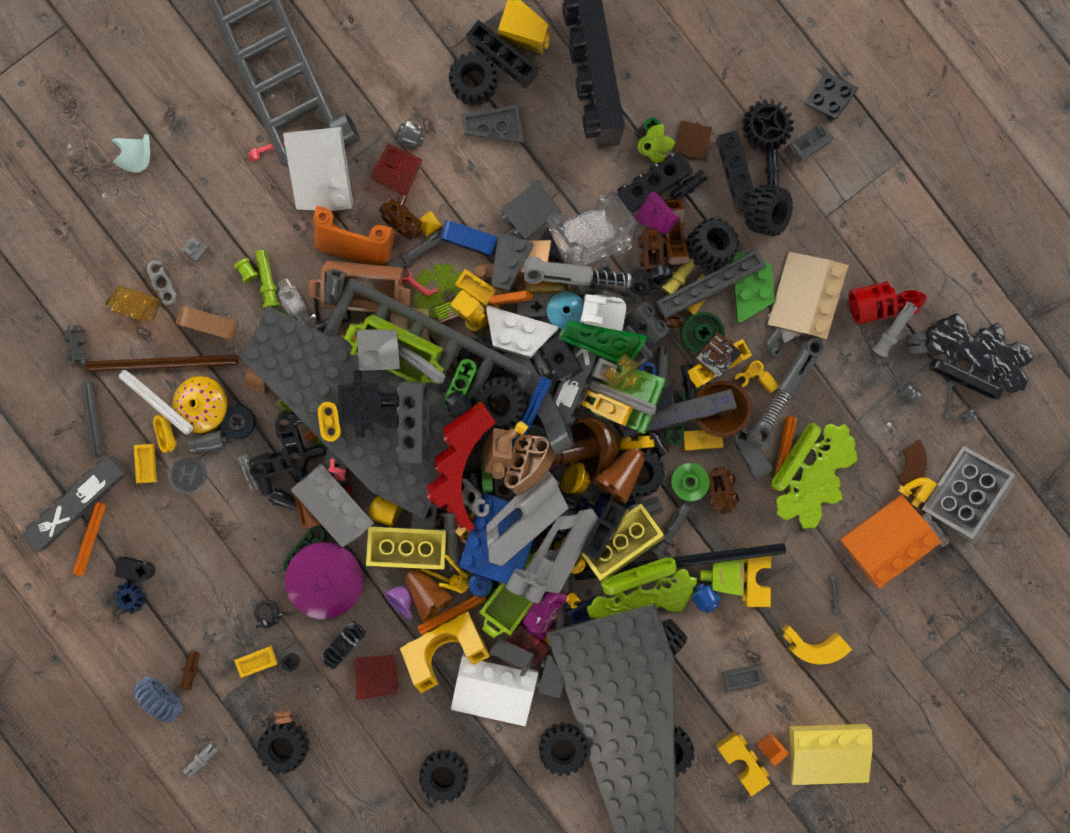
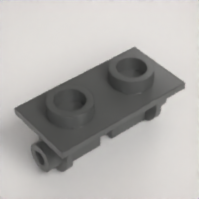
(74, 337)

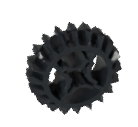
(774, 128)
(342, 645)

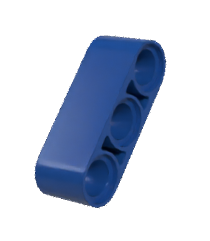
(468, 238)

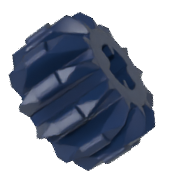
(121, 594)

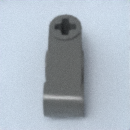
(752, 456)

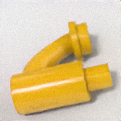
(924, 490)

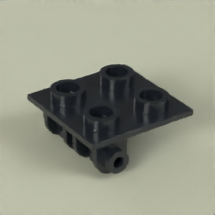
(831, 96)

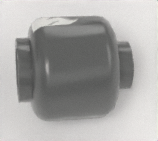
(410, 135)

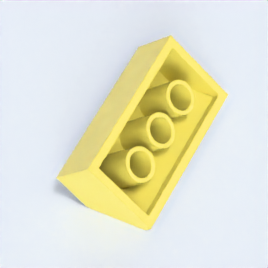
(631, 540)
(406, 548)

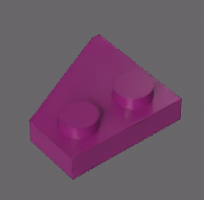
(656, 214)

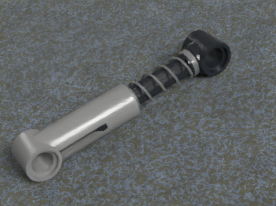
(537, 270)

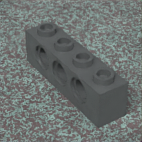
(420, 413)

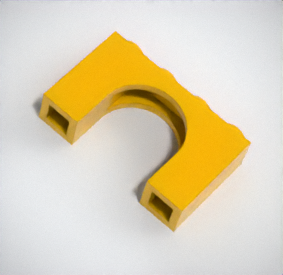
(419, 652)

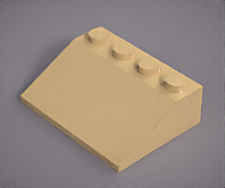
(807, 295)

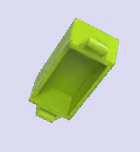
(420, 346)
(505, 608)

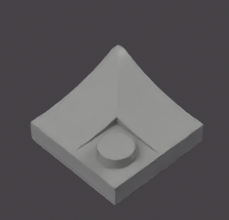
(378, 349)

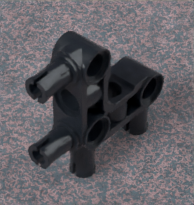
(281, 461)

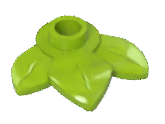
(658, 144)

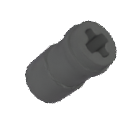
(205, 443)

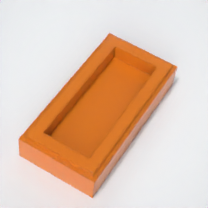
(510, 298)

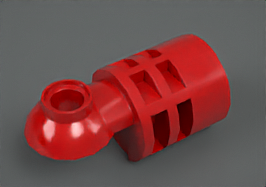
(881, 302)

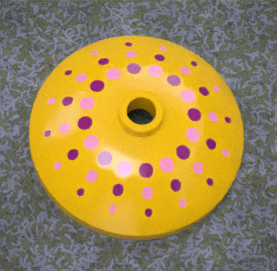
(209, 406)

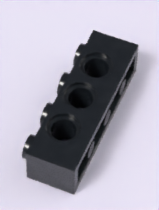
(502, 54)
(674, 161)
(735, 169)

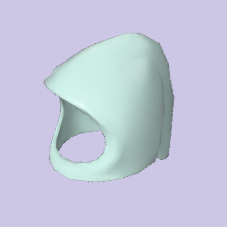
(134, 153)

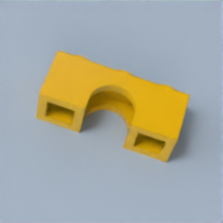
(755, 594)
(753, 777)

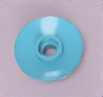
(558, 302)

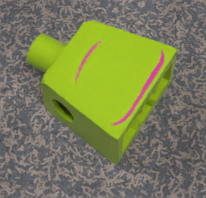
(725, 577)

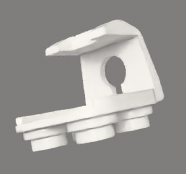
(603, 311)

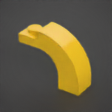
(700, 375)
(824, 653)

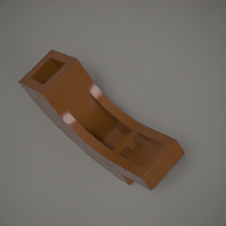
(675, 239)

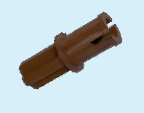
(189, 670)

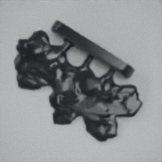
(984, 351)

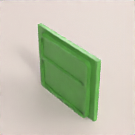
(648, 389)

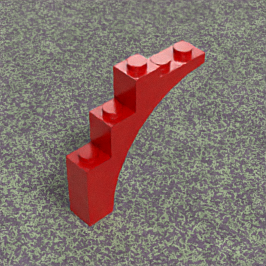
(460, 437)

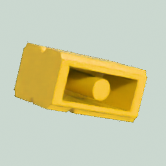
(469, 309)

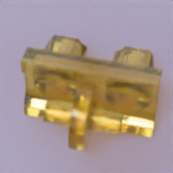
(628, 366)

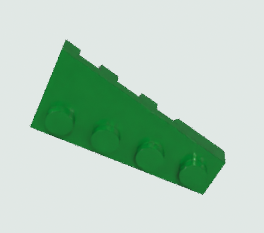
(603, 341)

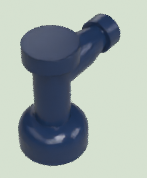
(597, 508)

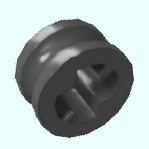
(968, 415)

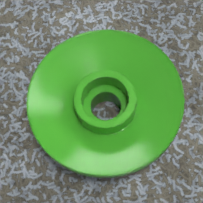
(681, 484)

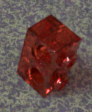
(529, 642)

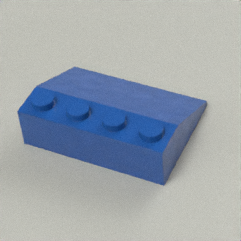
(475, 554)

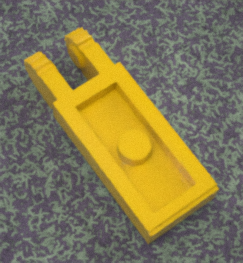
(608, 408)

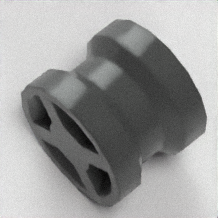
(909, 393)

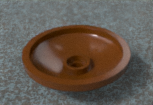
(733, 420)

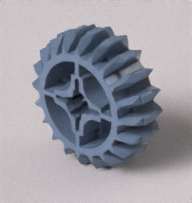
(157, 699)

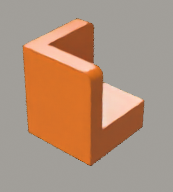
(772, 749)

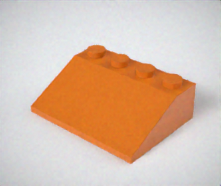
(890, 541)

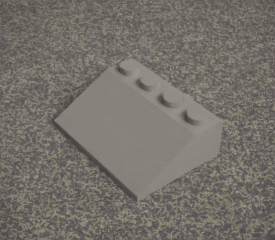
(969, 494)

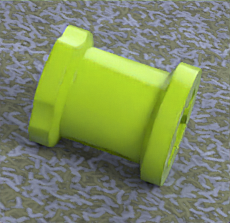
(246, 270)

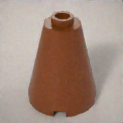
(621, 475)
(426, 593)

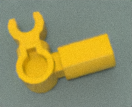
(755, 369)

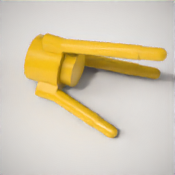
(457, 582)

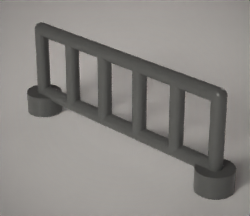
(303, 66)
(424, 322)

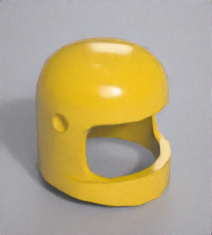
(384, 511)

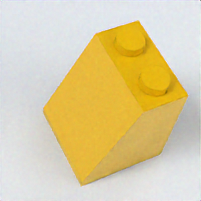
(524, 28)

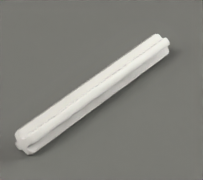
(156, 402)

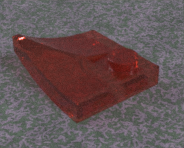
(396, 169)
(375, 676)

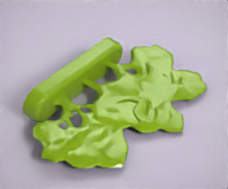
(818, 480)
(672, 599)

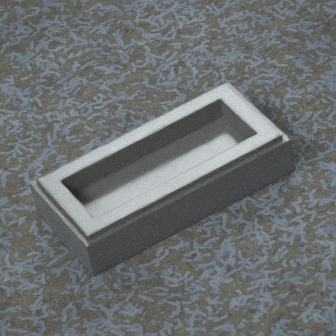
(742, 677)

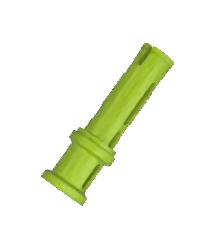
(267, 289)

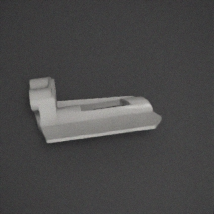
(540, 508)
(552, 567)

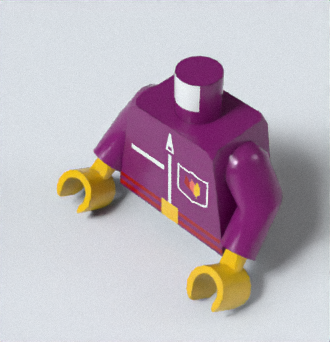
(543, 614)

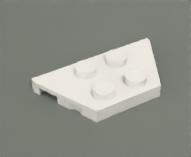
(517, 333)

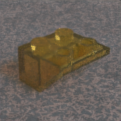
(138, 304)

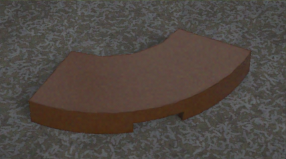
(914, 463)

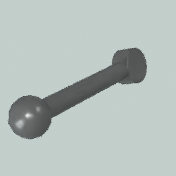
(947, 415)
(835, 610)

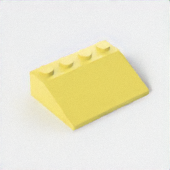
(830, 754)

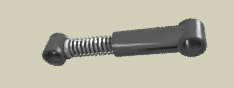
(787, 390)

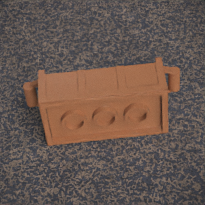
(381, 278)

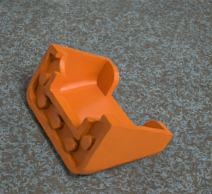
(349, 245)

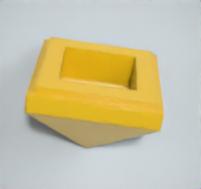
(429, 223)

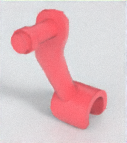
(254, 154)
(423, 290)
(339, 474)

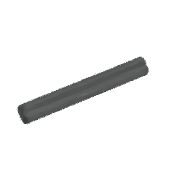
(91, 419)

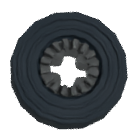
(248, 422)

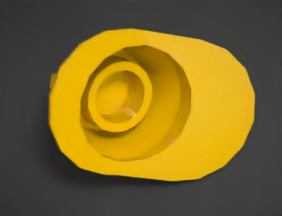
(575, 479)

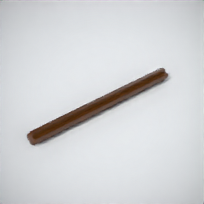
(158, 363)

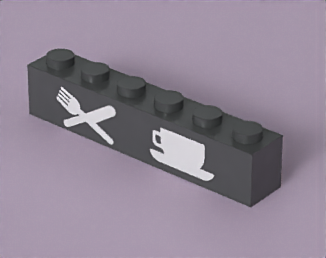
(570, 392)
(75, 503)

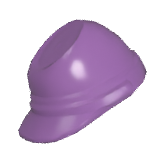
(401, 600)

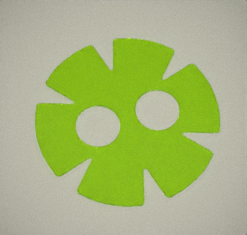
(438, 305)

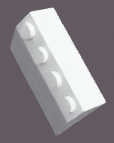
(319, 169)
(494, 690)

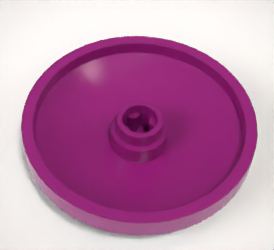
(323, 580)

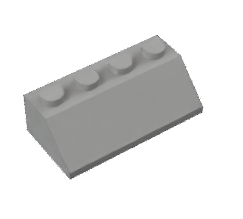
(332, 505)

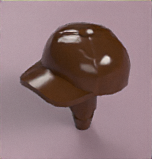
(593, 446)

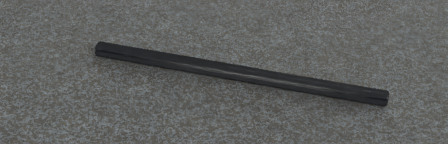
(704, 558)

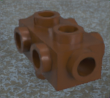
(399, 217)
(652, 247)
(722, 494)

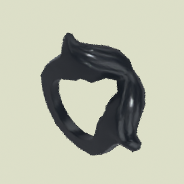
(276, 615)

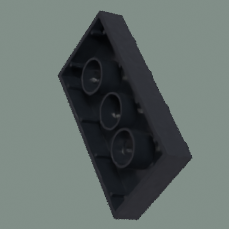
(597, 75)

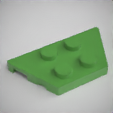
(753, 292)

